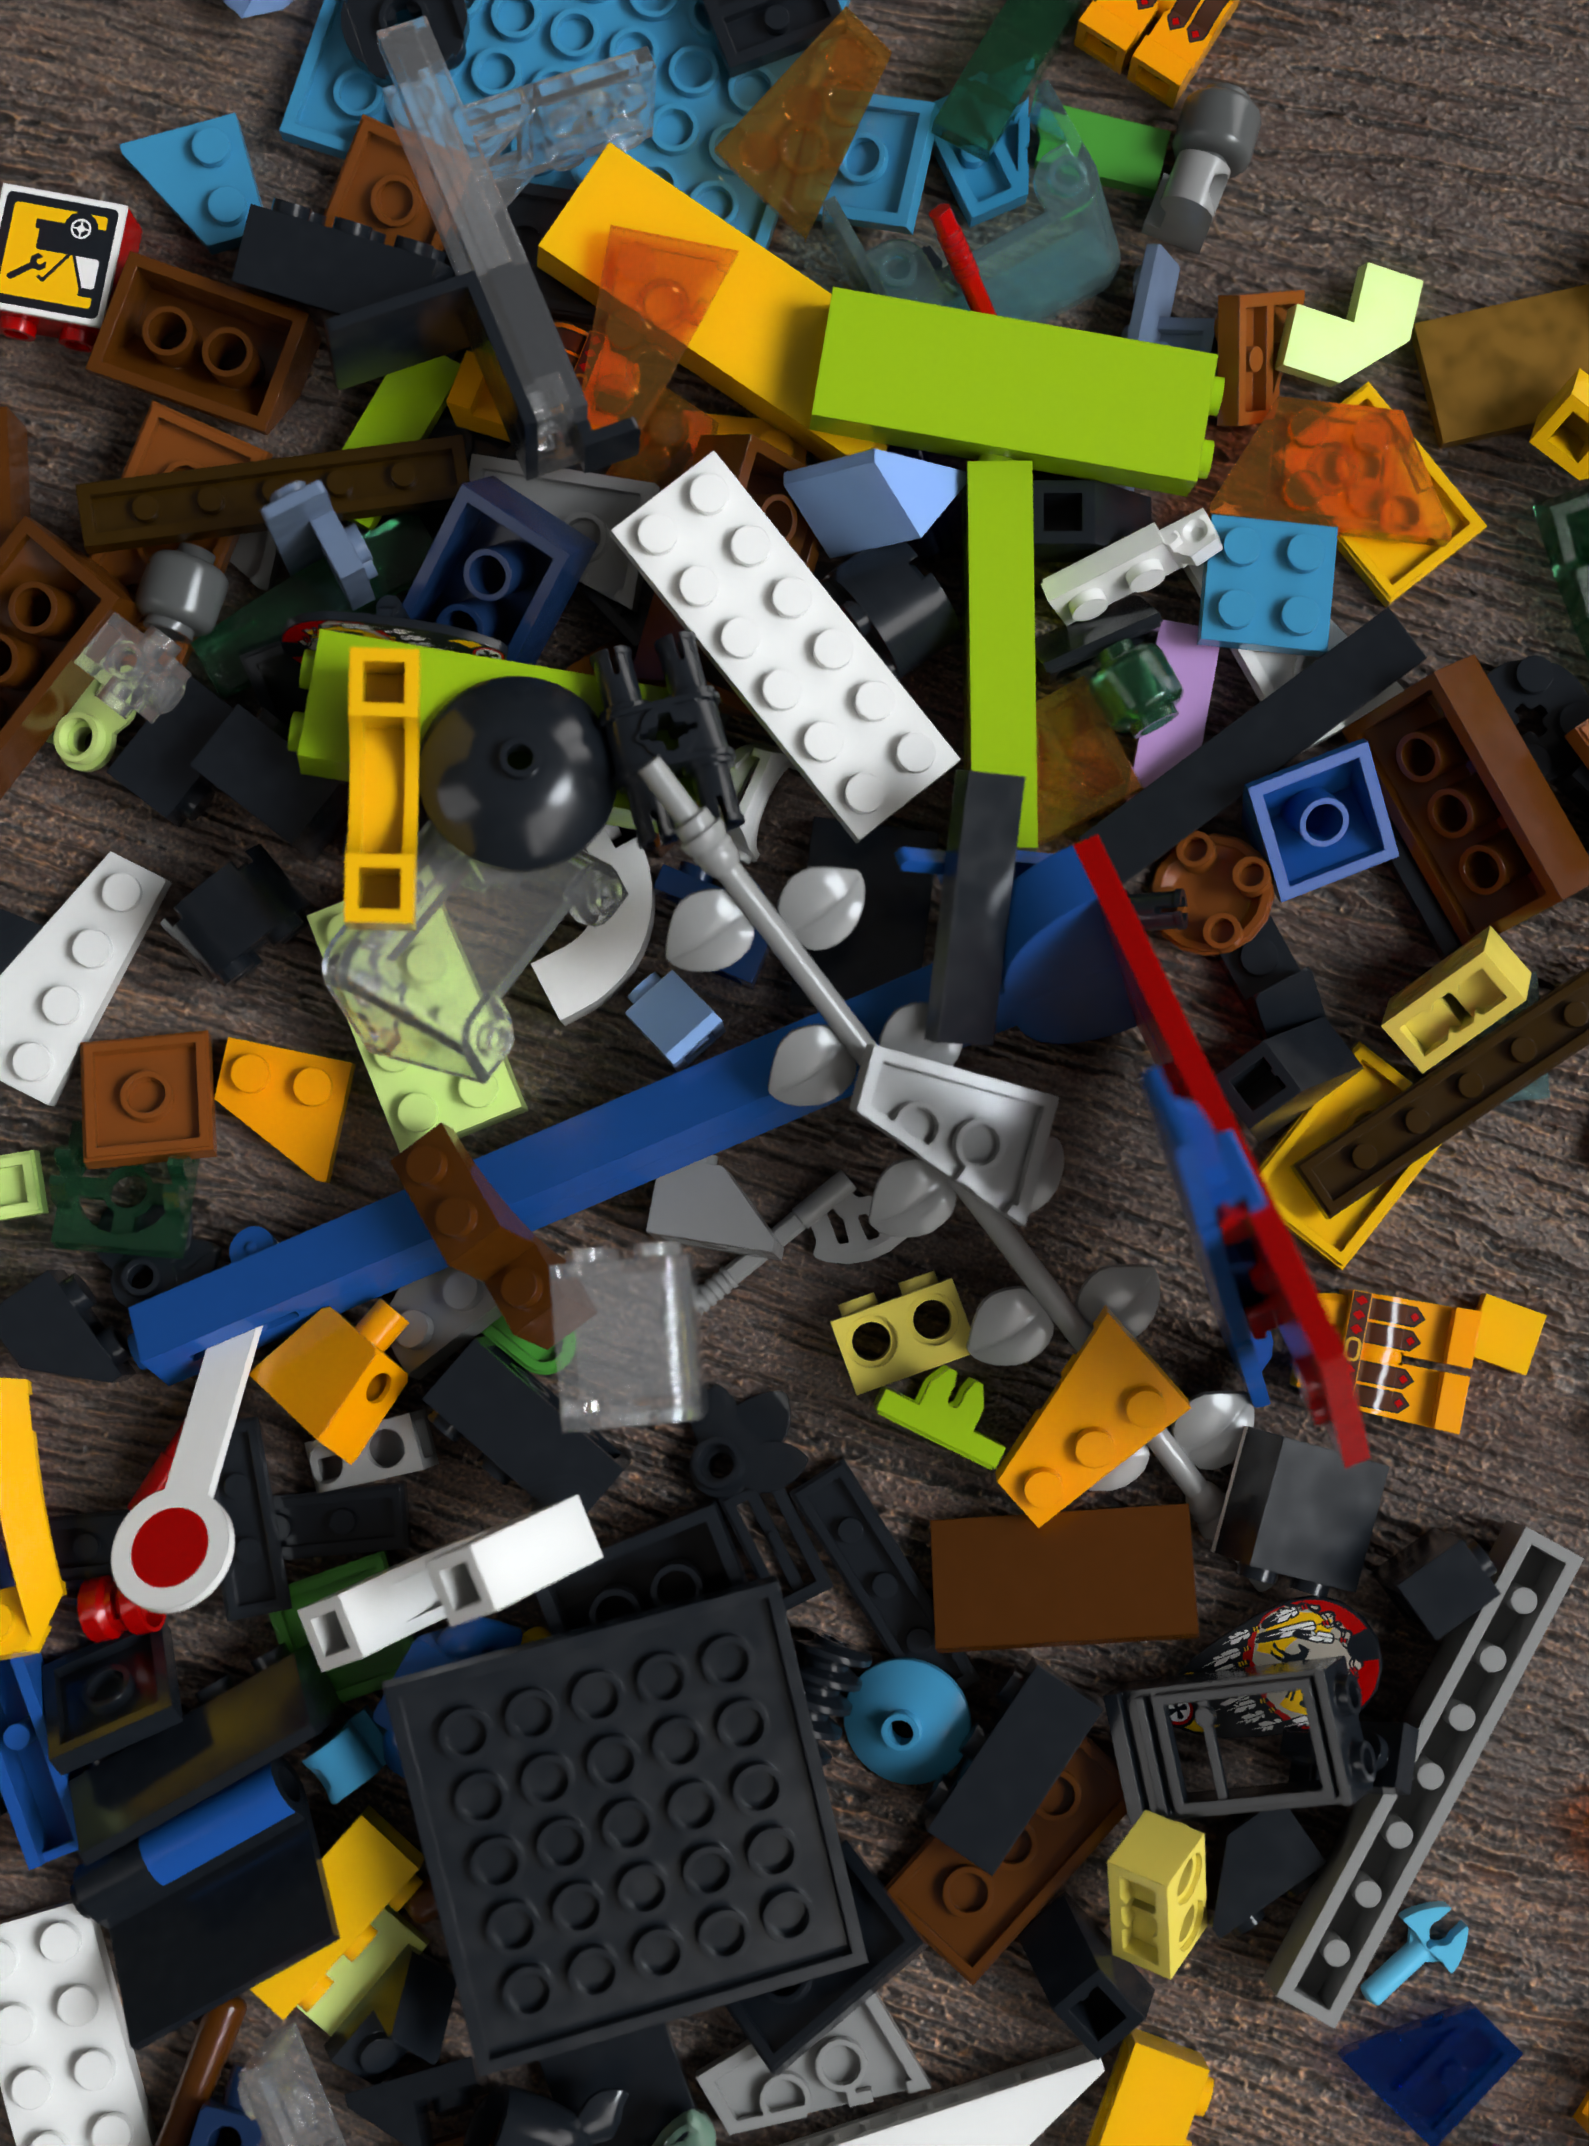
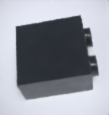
(1298, 1513)

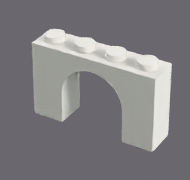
(451, 1582)

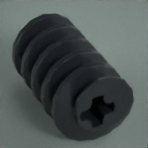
(825, 1674)

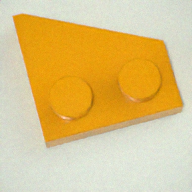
(288, 1100)

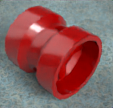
(108, 1613)

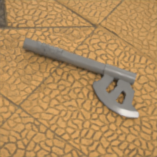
(811, 1212)

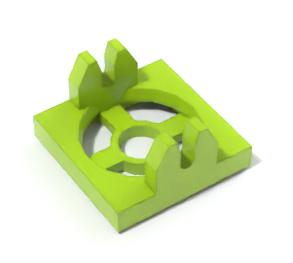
(941, 1421)

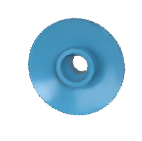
(924, 1699)

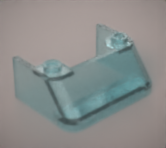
(1029, 270)

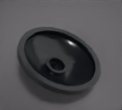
(511, 815)

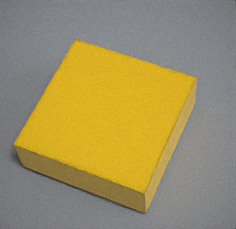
(1507, 1334)

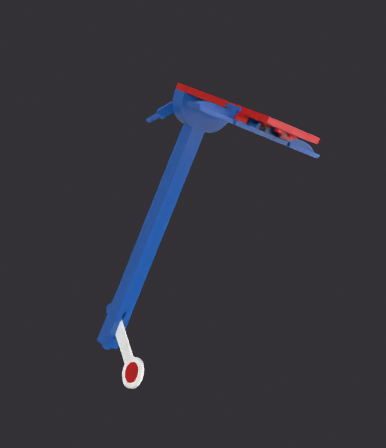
(1069, 975)

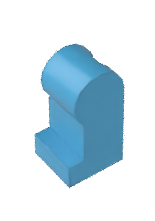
(347, 1755)

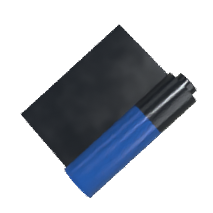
(211, 1901)

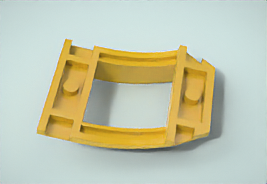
(26, 1530)

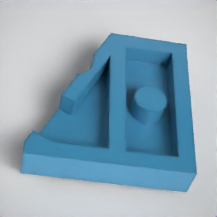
(201, 177)
(990, 187)

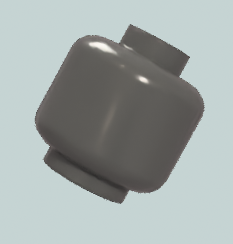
(1219, 122)
(182, 592)

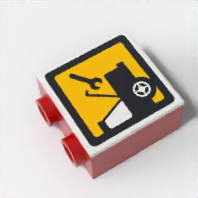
(60, 263)

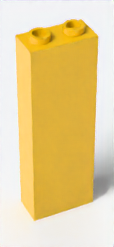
(763, 324)

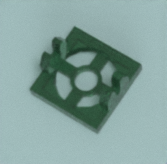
(76, 1232)

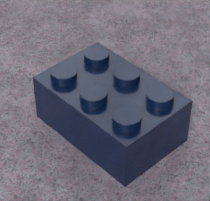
(500, 569)

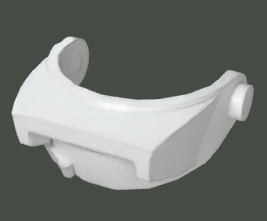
(770, 767)

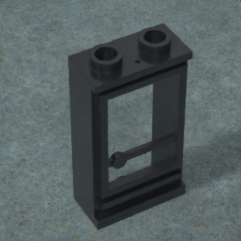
(1150, 1757)

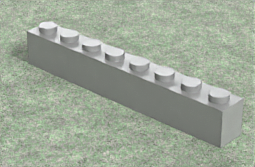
(1393, 1833)

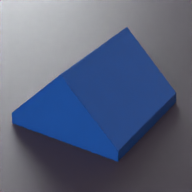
(1319, 820)

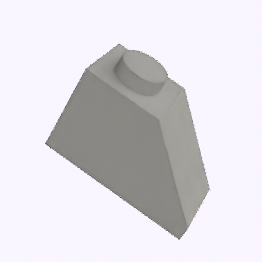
(709, 1211)

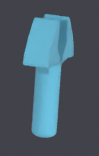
(1417, 1950)

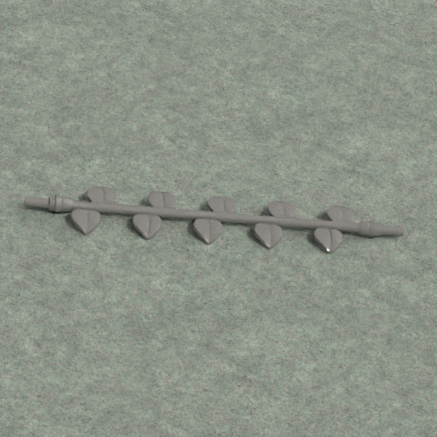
(912, 1197)

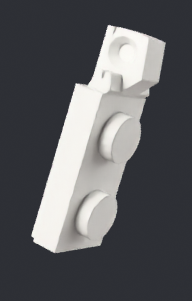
(1130, 566)

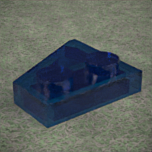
(1434, 2067)

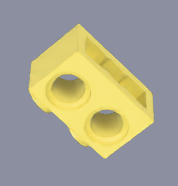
(1456, 999)
(907, 1349)
(1157, 1894)

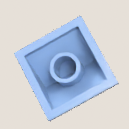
(871, 499)

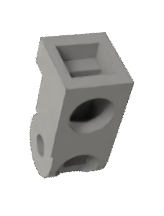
(1187, 200)
(396, 1448)

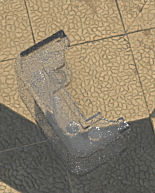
(629, 1337)

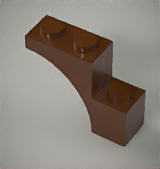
(480, 1232)

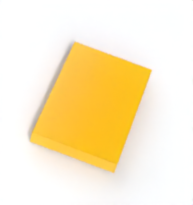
(1396, 567)
(1347, 1231)

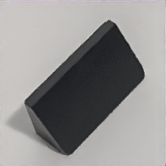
(1079, 644)

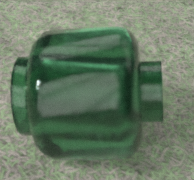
(1135, 688)

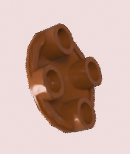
(1225, 892)

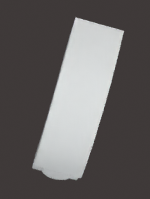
(604, 956)

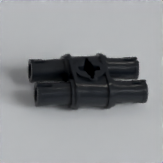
(687, 714)

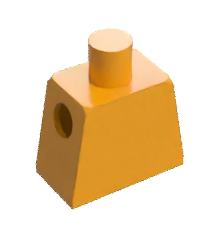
(337, 1376)

